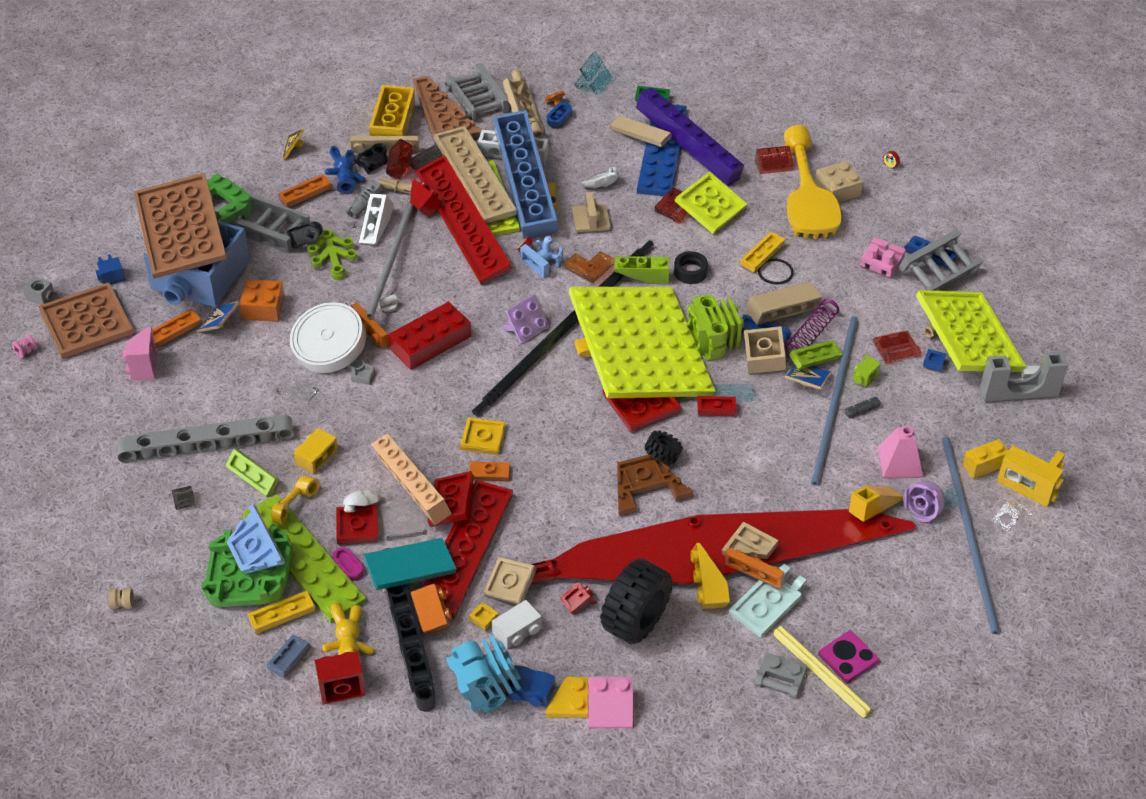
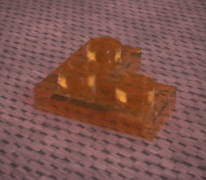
(591, 269)

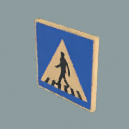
(217, 317)
(809, 376)

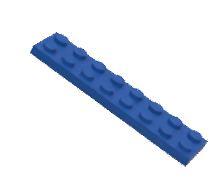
(659, 165)

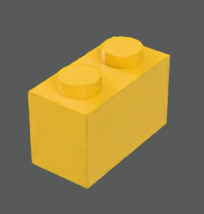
(315, 450)
(984, 458)

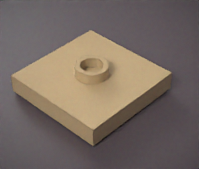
(510, 581)

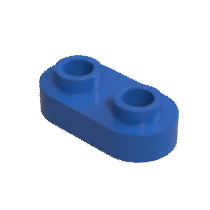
(559, 114)

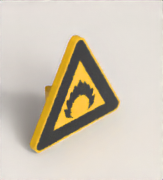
(293, 142)

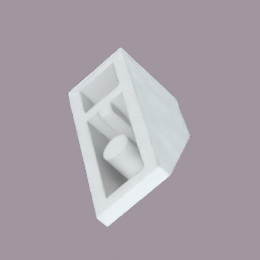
(376, 218)

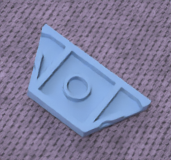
(253, 544)

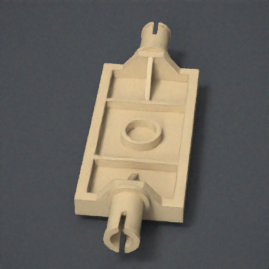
(521, 99)

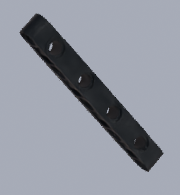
(411, 646)

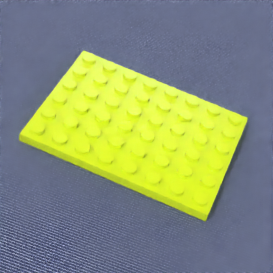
(640, 342)

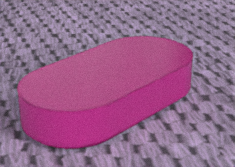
(348, 563)

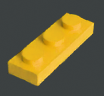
(762, 251)
(281, 612)

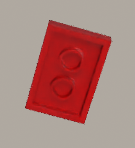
(457, 494)

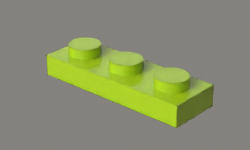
(815, 354)
(252, 472)

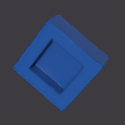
(934, 360)

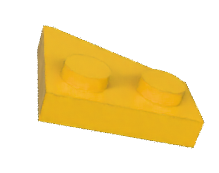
(570, 699)

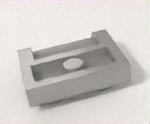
(781, 669)

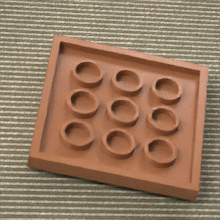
(85, 320)

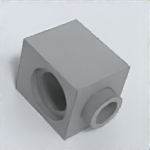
(38, 290)

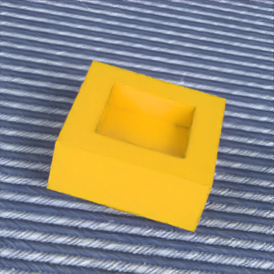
(483, 616)

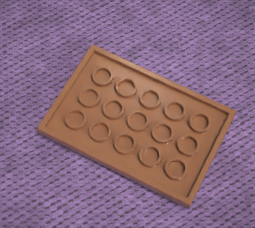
(179, 225)

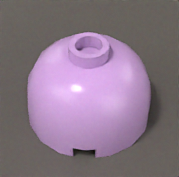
(925, 497)

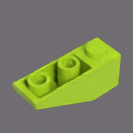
(645, 269)

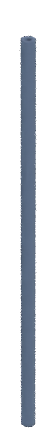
(834, 402)
(971, 537)

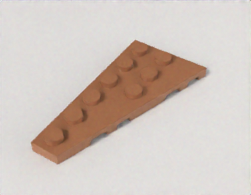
(439, 111)

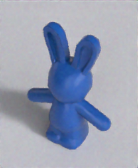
(343, 169)

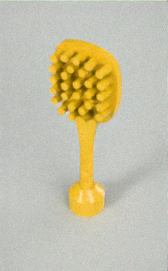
(809, 207)

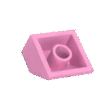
(141, 356)
(610, 702)

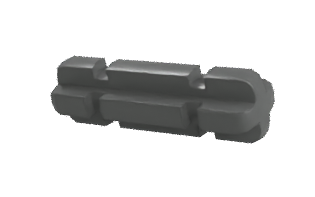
(862, 407)

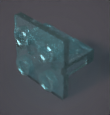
(593, 74)

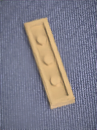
(640, 131)

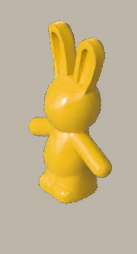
(347, 632)

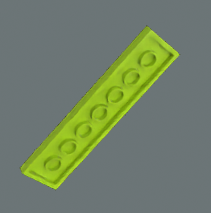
(312, 564)

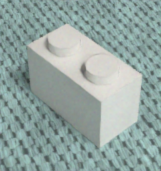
(516, 624)

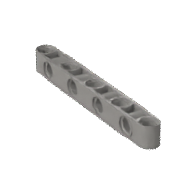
(204, 438)

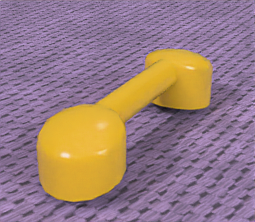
(304, 486)

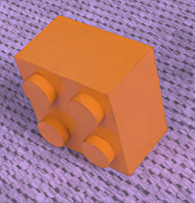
(261, 300)

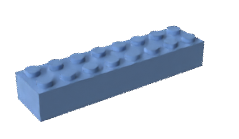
(525, 174)

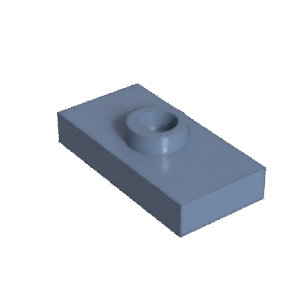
(288, 656)

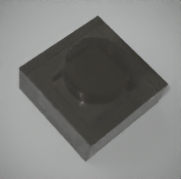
(183, 497)

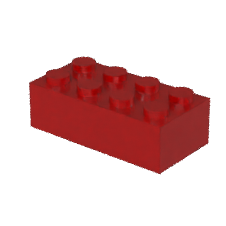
(429, 335)

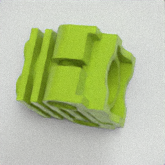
(714, 326)

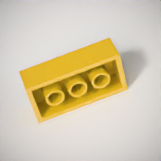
(393, 111)

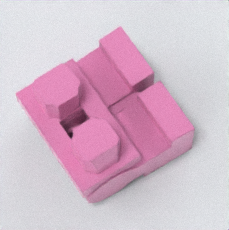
(883, 258)

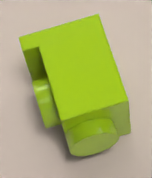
(866, 371)

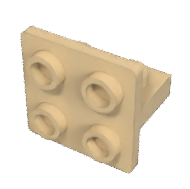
(590, 216)

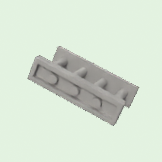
(486, 83)
(270, 236)
(937, 247)

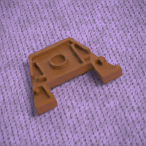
(644, 475)

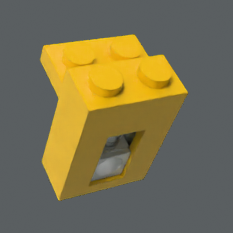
(1032, 475)

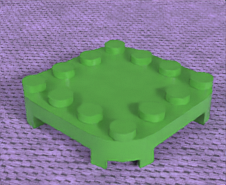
(230, 587)

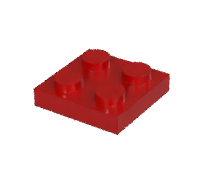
(357, 526)

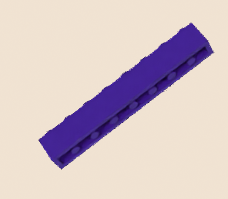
(690, 136)

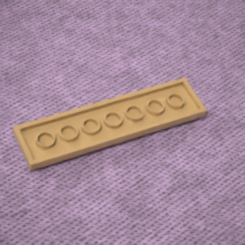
(475, 174)

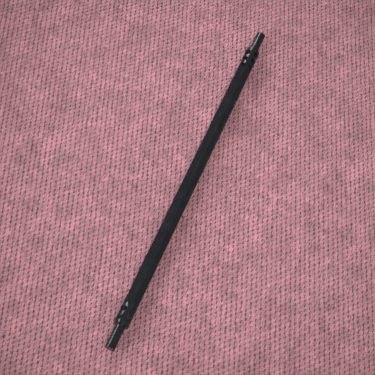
(546, 343)

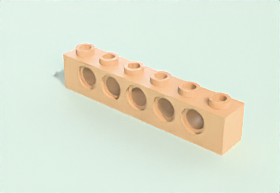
(411, 479)

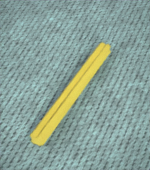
(822, 671)

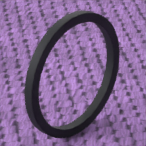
(781, 282)

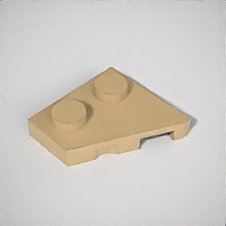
(751, 542)

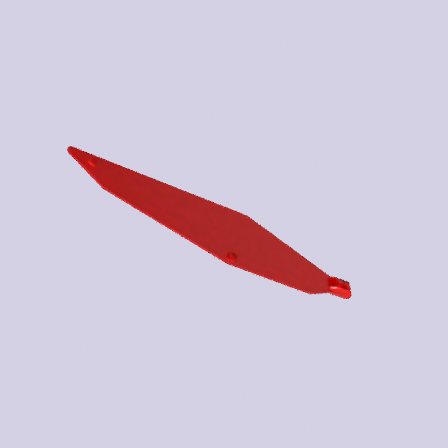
(671, 542)

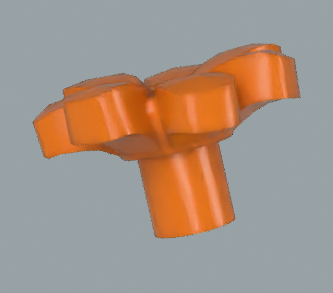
(555, 97)

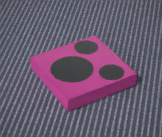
(848, 656)

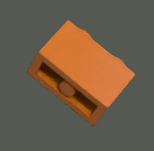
(431, 608)

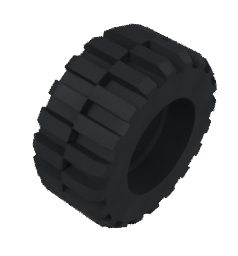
(636, 601)

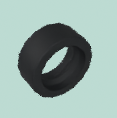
(690, 277)

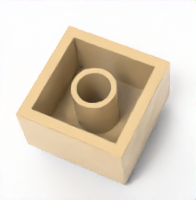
(840, 180)
(765, 350)

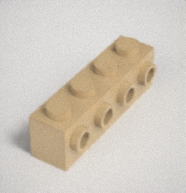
(783, 303)

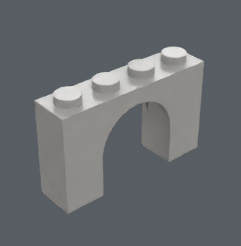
(1044, 383)

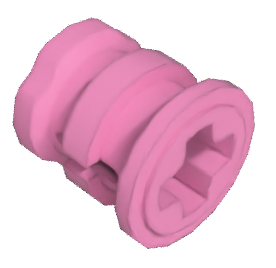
(20, 350)

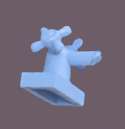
(539, 260)

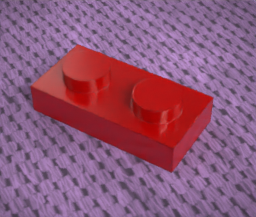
(716, 406)

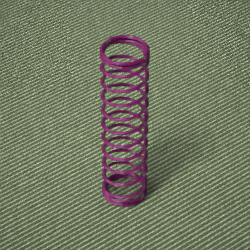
(797, 333)

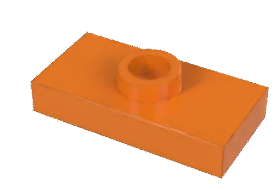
(490, 471)

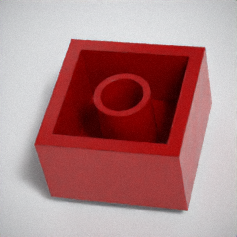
(340, 677)

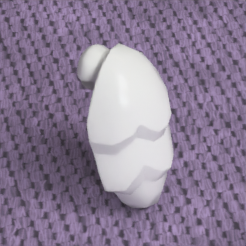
(602, 180)
(360, 498)

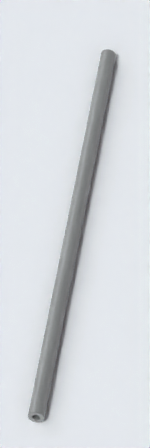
(390, 260)

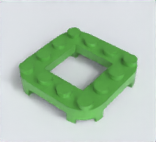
(239, 200)

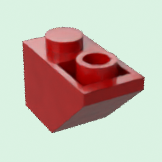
(424, 199)

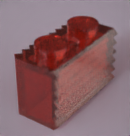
(399, 159)

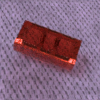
(774, 159)

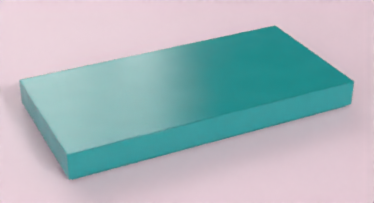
(409, 563)

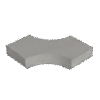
(361, 371)

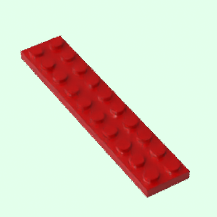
(465, 221)

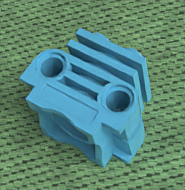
(481, 673)

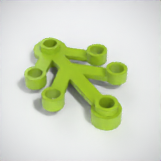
(329, 237)

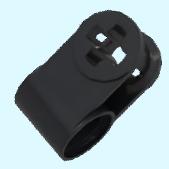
(374, 157)
(302, 234)

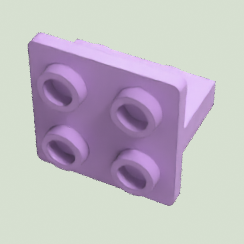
(526, 319)

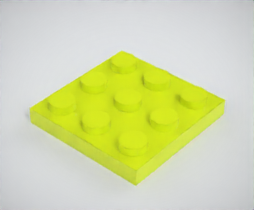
(711, 202)

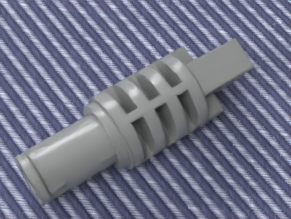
(362, 199)

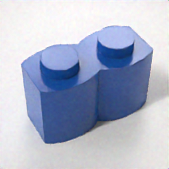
(535, 686)

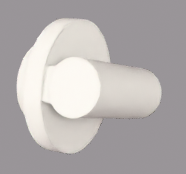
(388, 303)

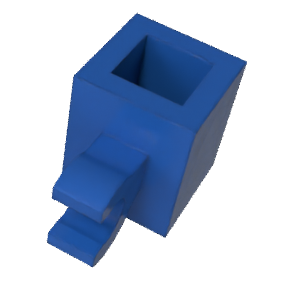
(110, 270)

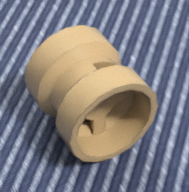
(121, 598)

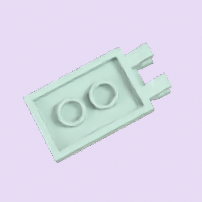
(767, 604)

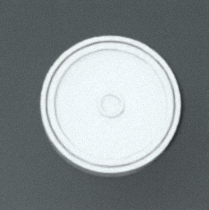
(328, 337)

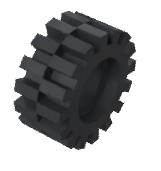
(663, 447)

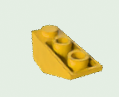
(872, 500)
(712, 585)

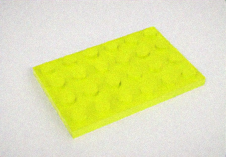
(968, 329)

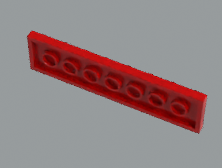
(470, 541)

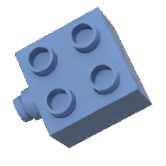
(208, 282)

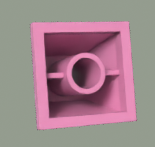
(900, 454)

